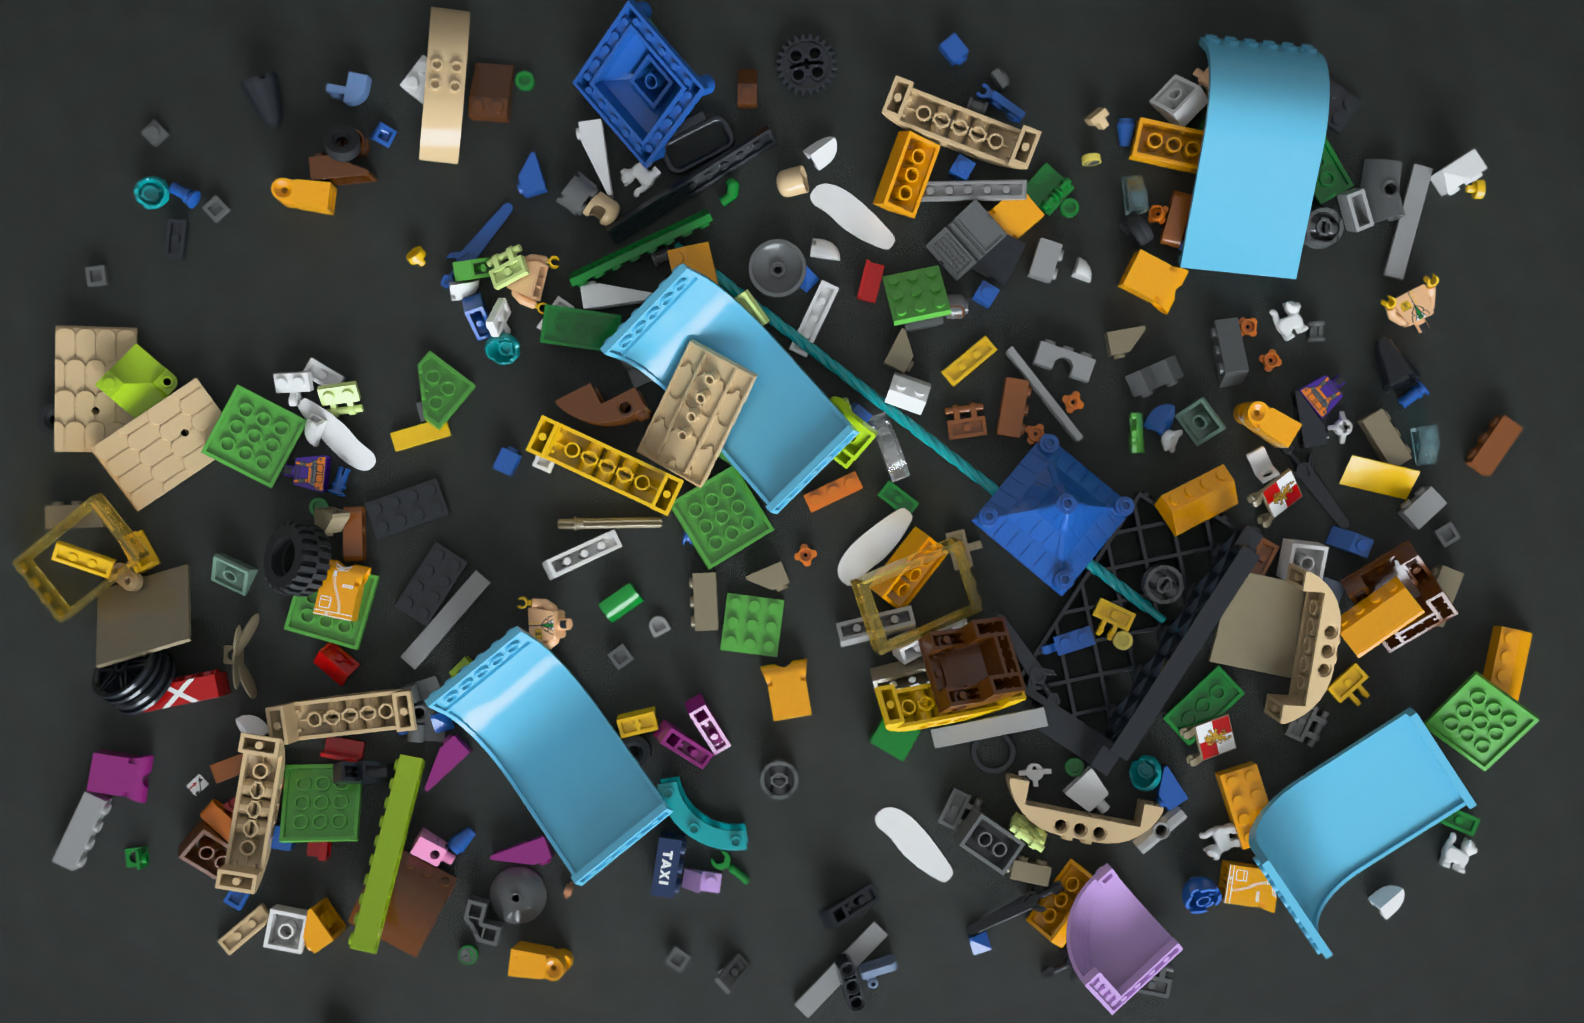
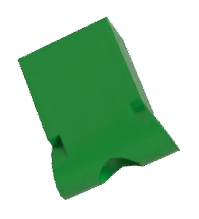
(893, 742)

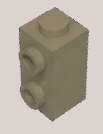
(1030, 871)

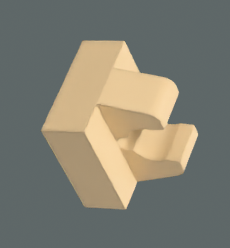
(1097, 118)

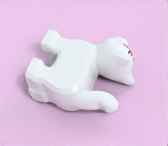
(644, 176)
(1292, 321)
(1222, 840)
(1459, 856)

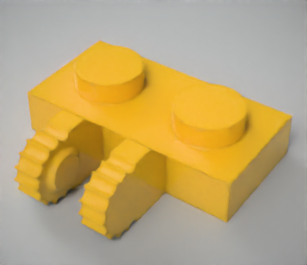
(1114, 615)
(1347, 683)

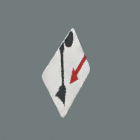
(197, 784)

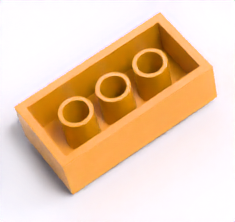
(1166, 145)
(1243, 797)

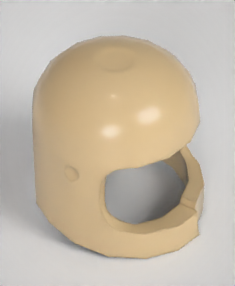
(792, 181)
(603, 208)

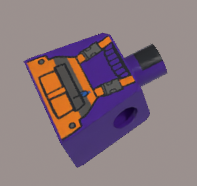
(1323, 394)
(310, 472)

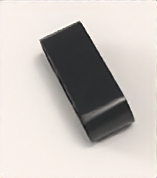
(851, 990)

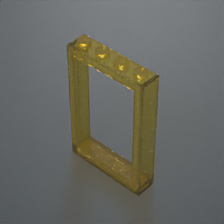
(44, 588)
(868, 609)

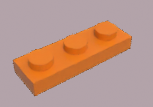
(833, 491)

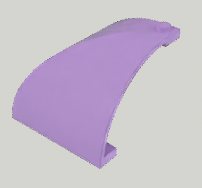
(1115, 940)

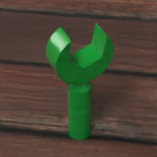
(733, 869)

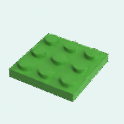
(916, 295)
(752, 624)

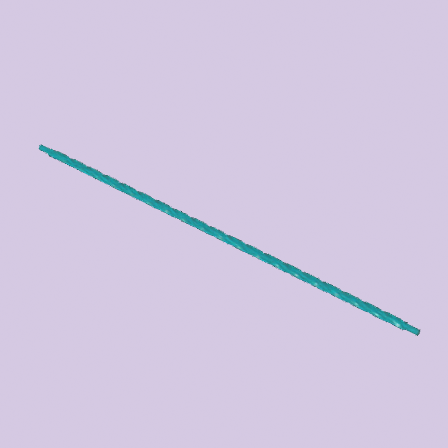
(920, 433)

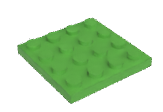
(254, 436)
(721, 517)
(329, 629)
(1480, 721)
(318, 808)

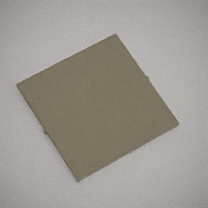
(146, 619)
(1260, 627)

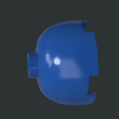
(1200, 894)

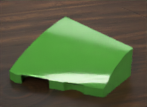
(1136, 435)

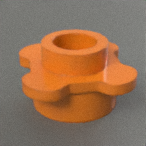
(1154, 210)
(1252, 323)
(1276, 361)
(1067, 401)
(1030, 431)
(800, 555)

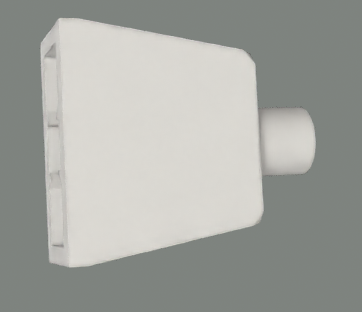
(1088, 791)

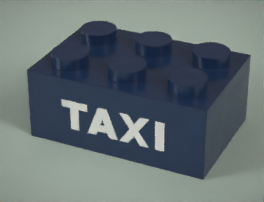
(668, 864)

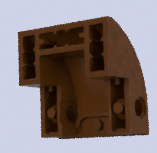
(590, 407)
(1416, 577)
(971, 665)
(414, 903)

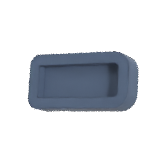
(875, 967)

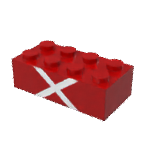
(194, 689)

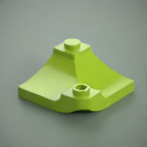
(137, 382)
(860, 442)

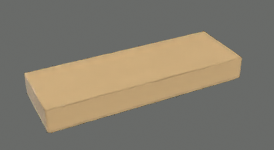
(245, 929)

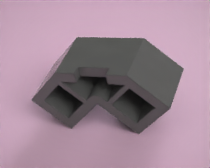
(1154, 376)
(484, 929)

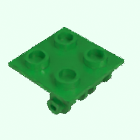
(1048, 189)

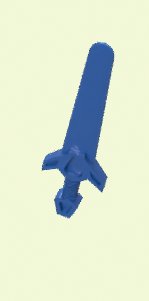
(480, 241)

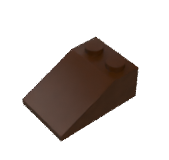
(491, 93)
(338, 173)
(204, 849)

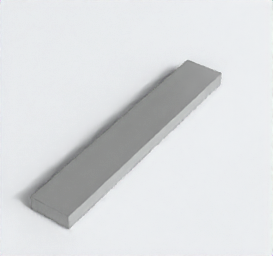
(978, 189)
(1407, 226)
(1043, 394)
(445, 619)
(989, 727)
(829, 980)

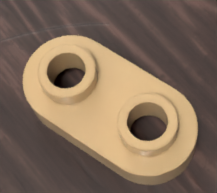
(131, 580)

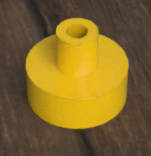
(1477, 189)
(416, 256)

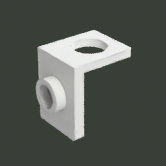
(1261, 464)

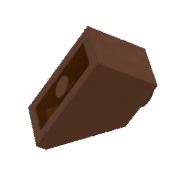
(747, 88)

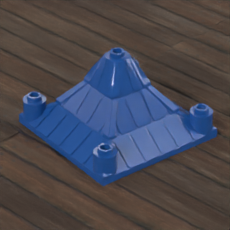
(640, 83)
(1053, 514)

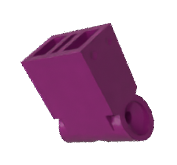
(120, 774)

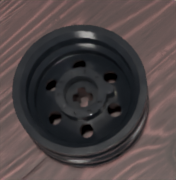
(136, 682)

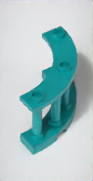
(696, 823)

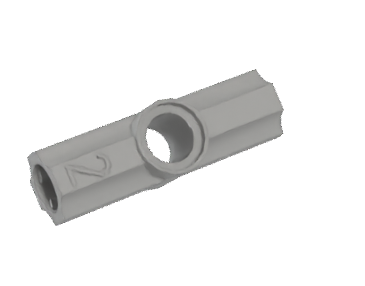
(1169, 820)

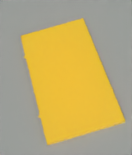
(1379, 477)

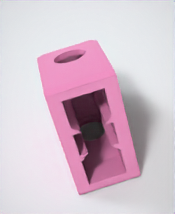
(424, 848)

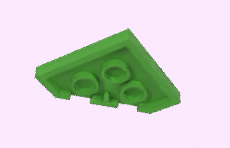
(441, 389)

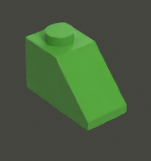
(471, 269)

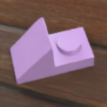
(701, 880)

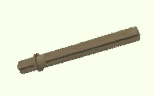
(600, 523)

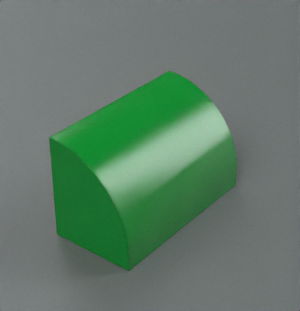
(621, 602)

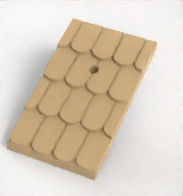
(80, 361)
(697, 413)
(151, 453)

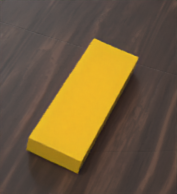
(969, 361)
(418, 435)
(83, 559)

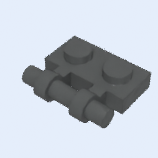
(1299, 728)
(955, 807)
(1159, 984)

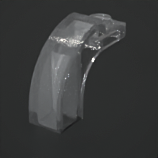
(889, 447)

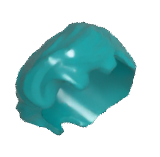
(151, 192)
(502, 349)
(1145, 773)

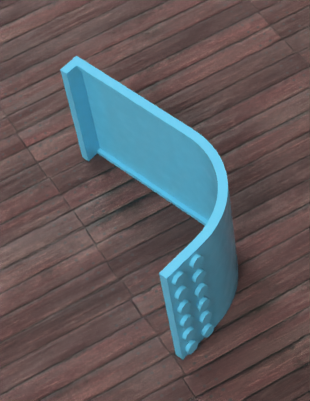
(1257, 157)
(787, 422)
(554, 751)
(1353, 815)

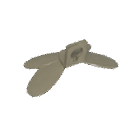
(240, 671)

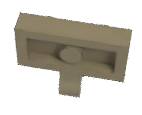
(960, 534)

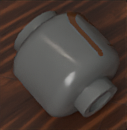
(958, 306)

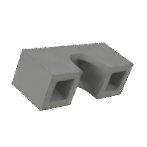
(1080, 364)

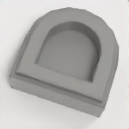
(659, 625)

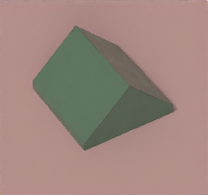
(1200, 421)
(232, 573)

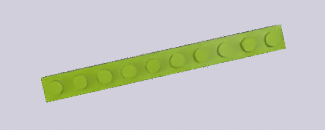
(387, 854)

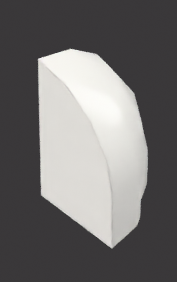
(822, 152)
(824, 249)
(1082, 270)
(463, 289)
(314, 428)
(252, 725)
(1387, 899)

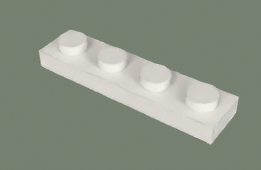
(816, 314)

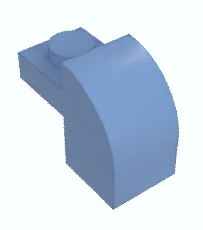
(355, 92)

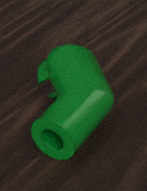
(732, 191)

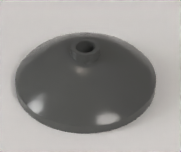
(772, 255)
(520, 882)

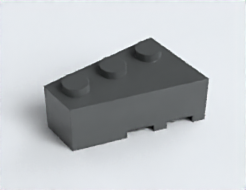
(1229, 352)

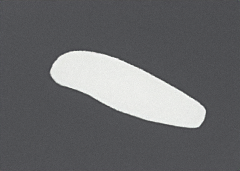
(852, 215)
(340, 438)
(873, 546)
(914, 842)

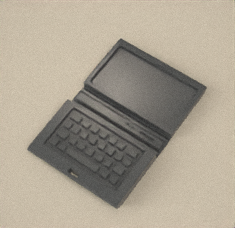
(966, 240)

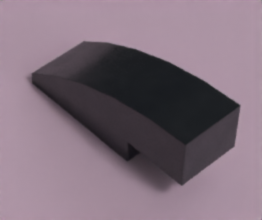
(363, 772)

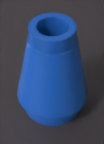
(1125, 131)
(461, 840)

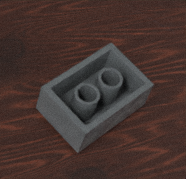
(988, 841)

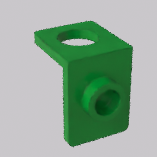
(142, 857)

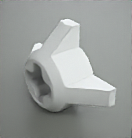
(1338, 427)
(1170, 438)
(1034, 775)

